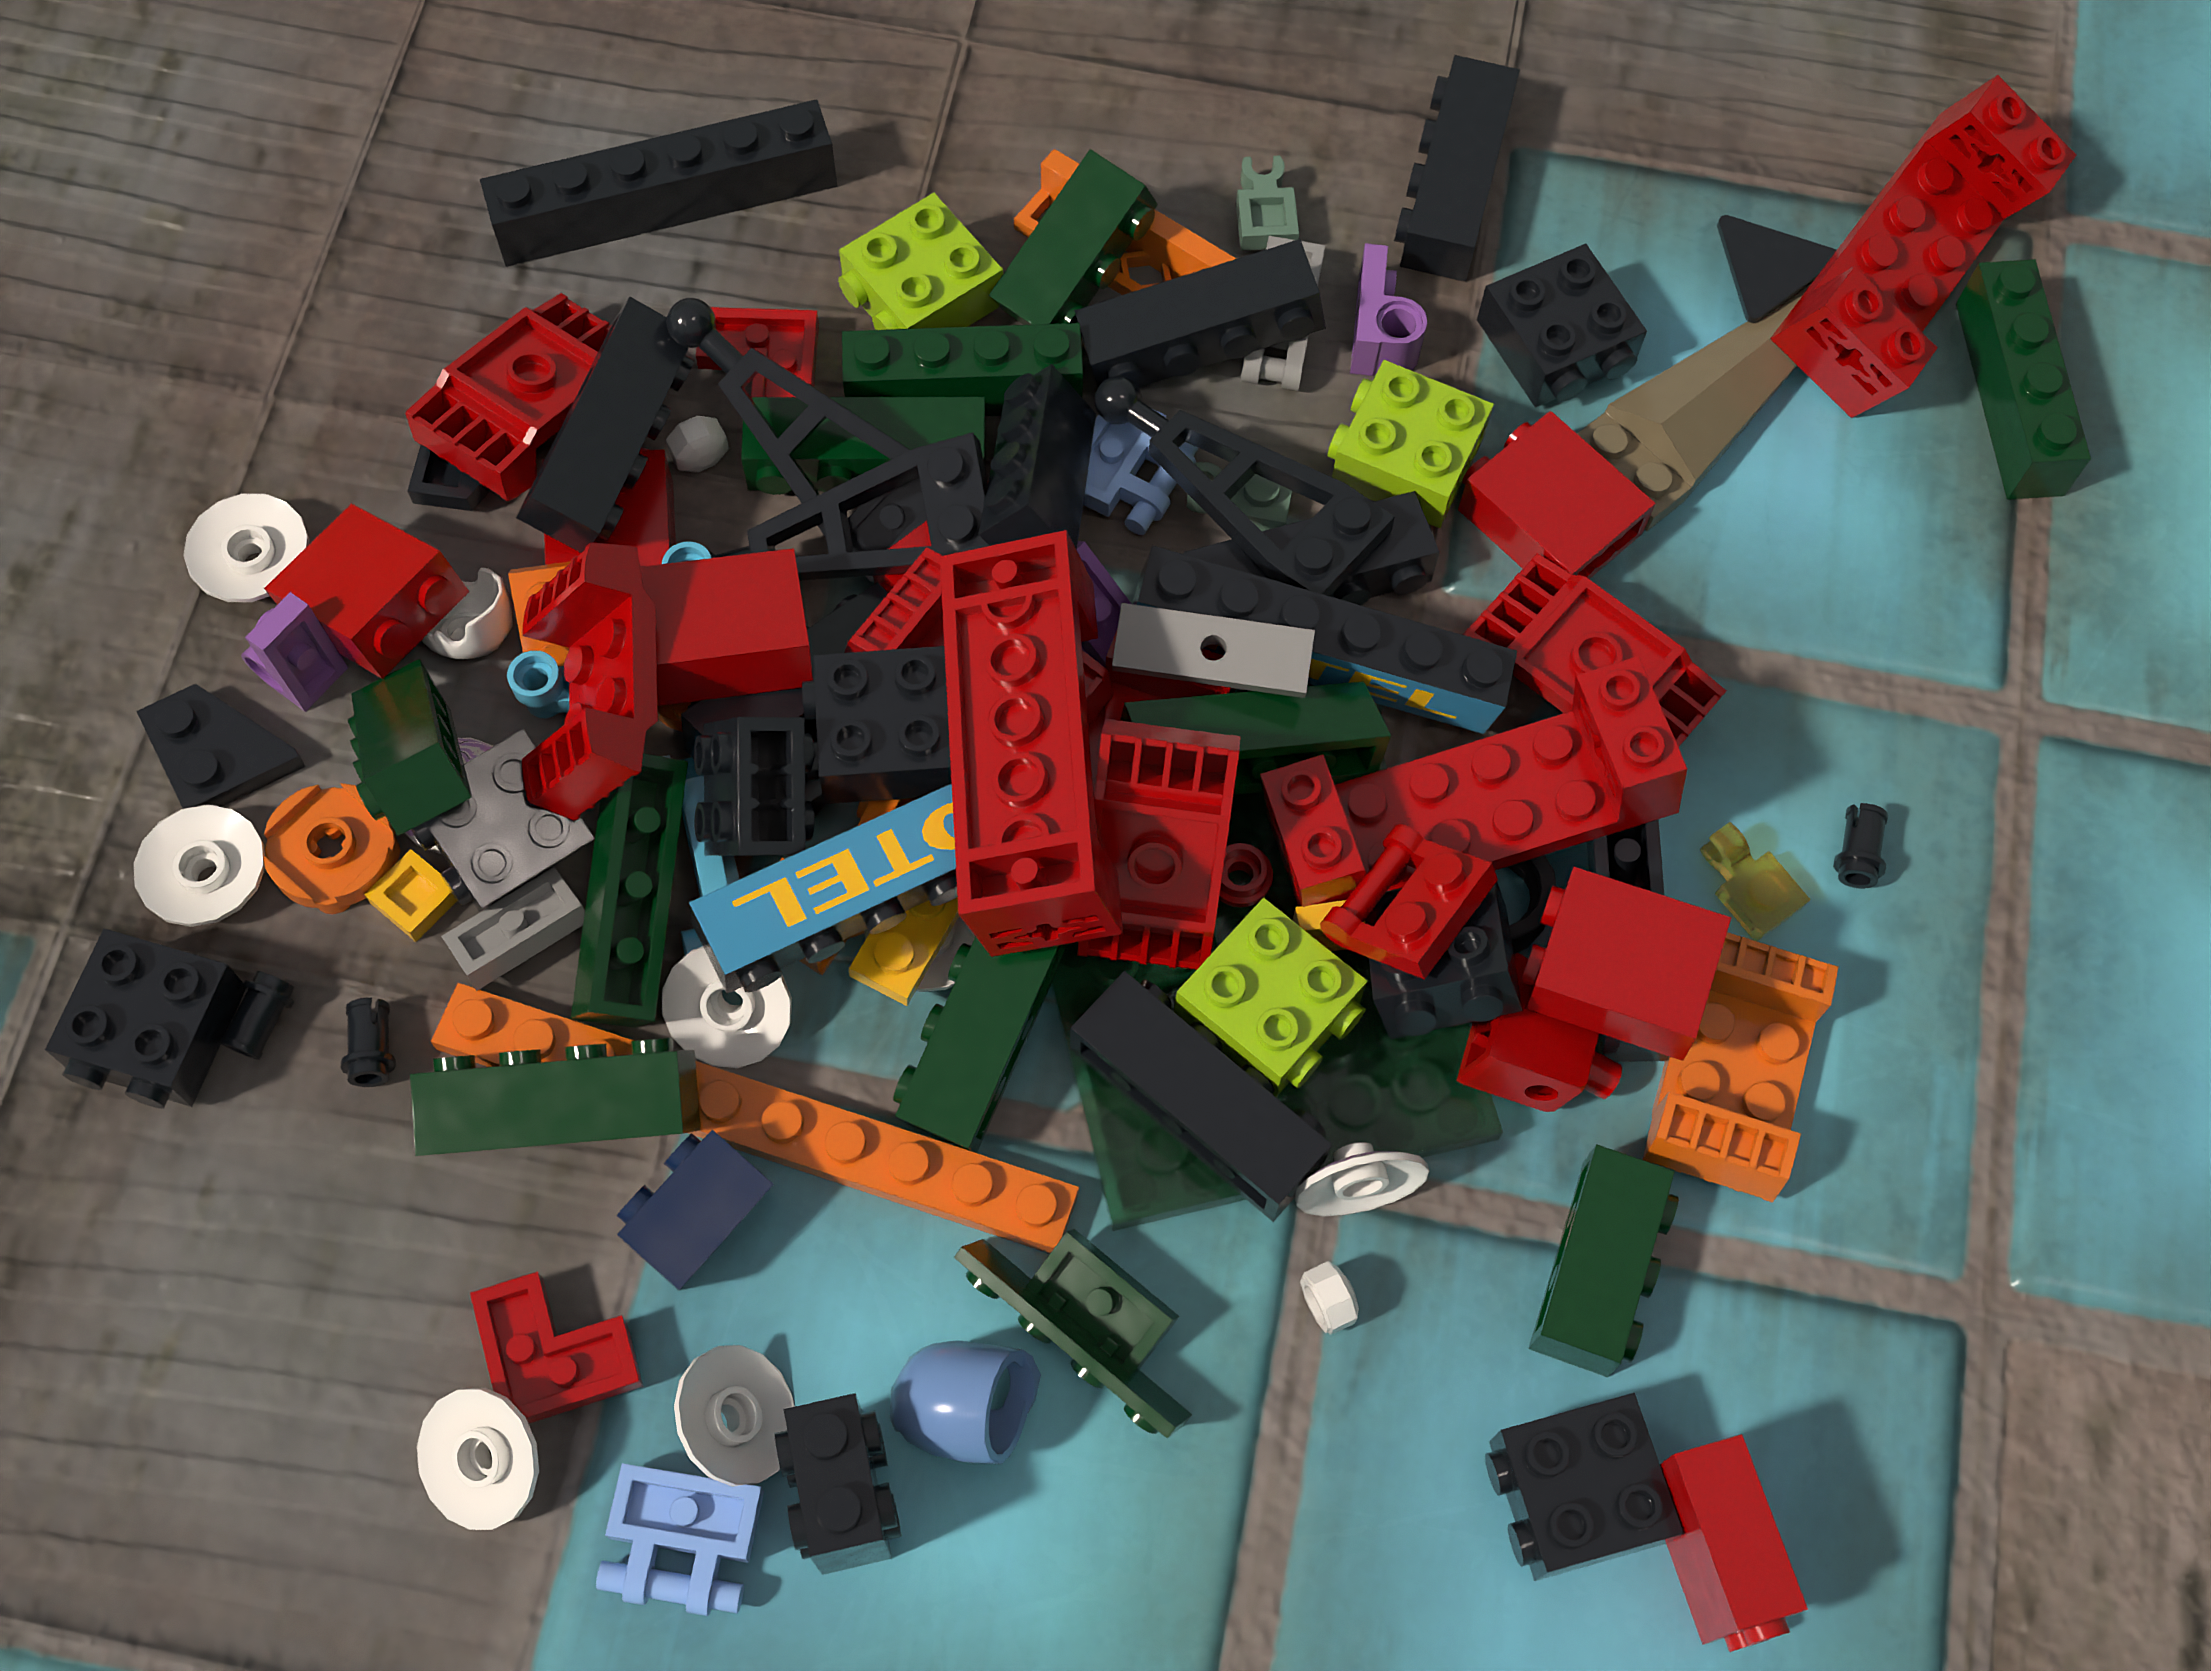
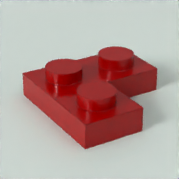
(780, 334)
(548, 1371)

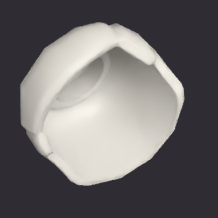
(477, 622)

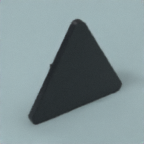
(1768, 264)

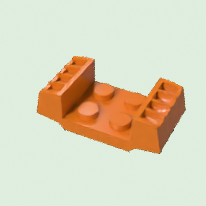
(1736, 1092)

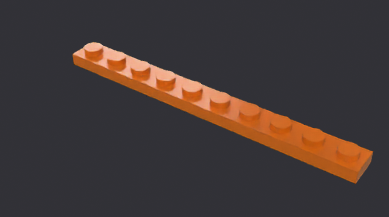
(797, 1129)

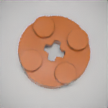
(334, 881)

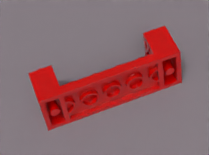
(1886, 281)
(1022, 746)
(1491, 798)

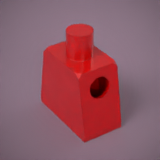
(1535, 1057)

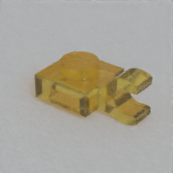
(1755, 891)

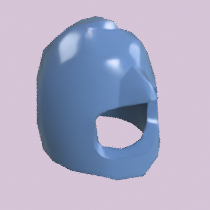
(947, 1397)

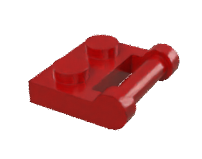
(1425, 911)

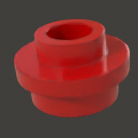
(1256, 864)

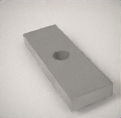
(1171, 643)

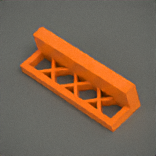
(1164, 247)

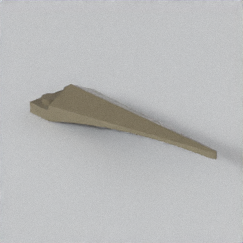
(1690, 414)

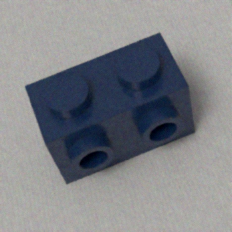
(693, 1208)

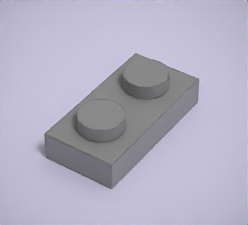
(515, 928)

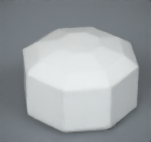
(697, 444)
(1330, 1297)

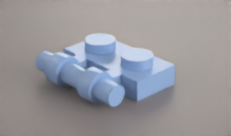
(1111, 477)
(681, 1515)

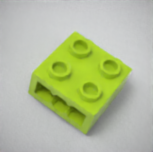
(920, 271)
(1409, 439)
(1273, 997)

